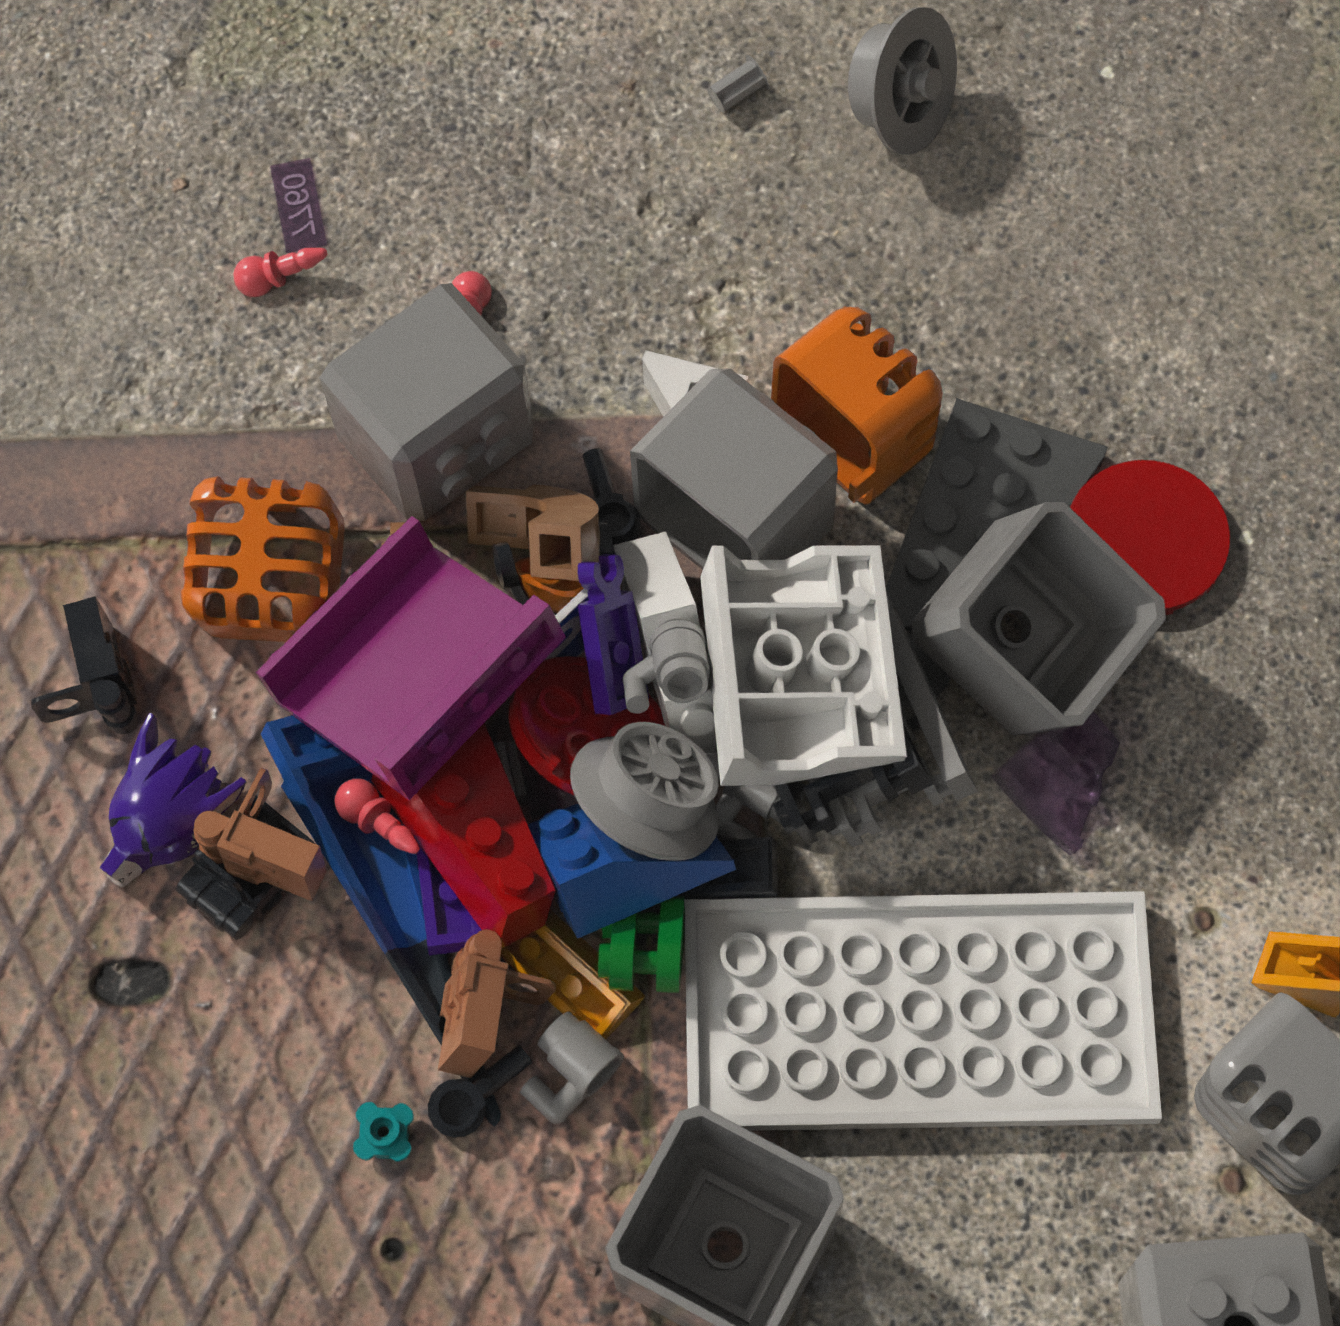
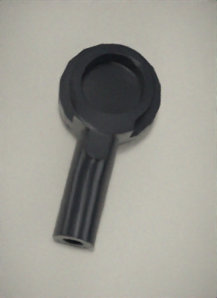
(619, 514)
(459, 1105)

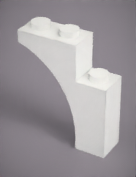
(662, 597)

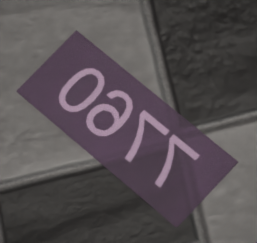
(298, 205)

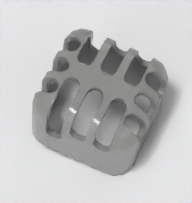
(1295, 1069)

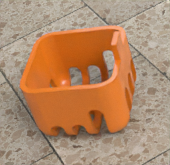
(837, 389)
(251, 560)

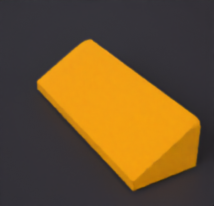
(573, 965)

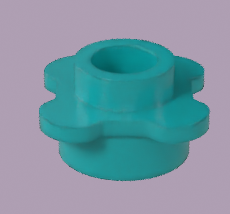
(395, 1144)

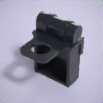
(102, 672)
(229, 899)

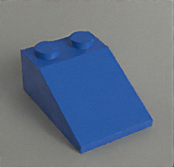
(604, 880)

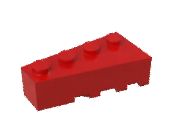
(479, 840)

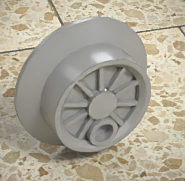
(904, 79)
(649, 791)

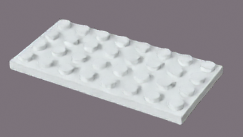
(921, 1011)

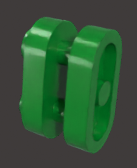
(622, 960)

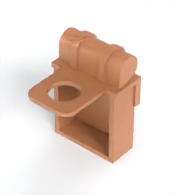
(260, 850)
(475, 1000)

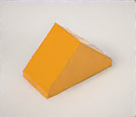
(1302, 968)

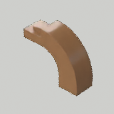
(548, 520)

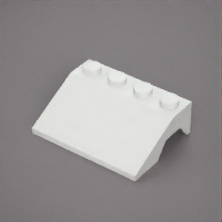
(801, 664)

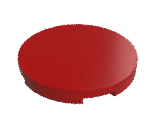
(1160, 525)
(556, 717)

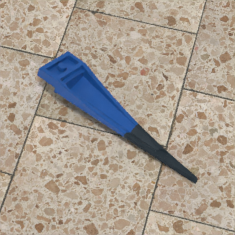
(371, 870)

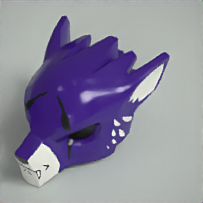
(160, 805)

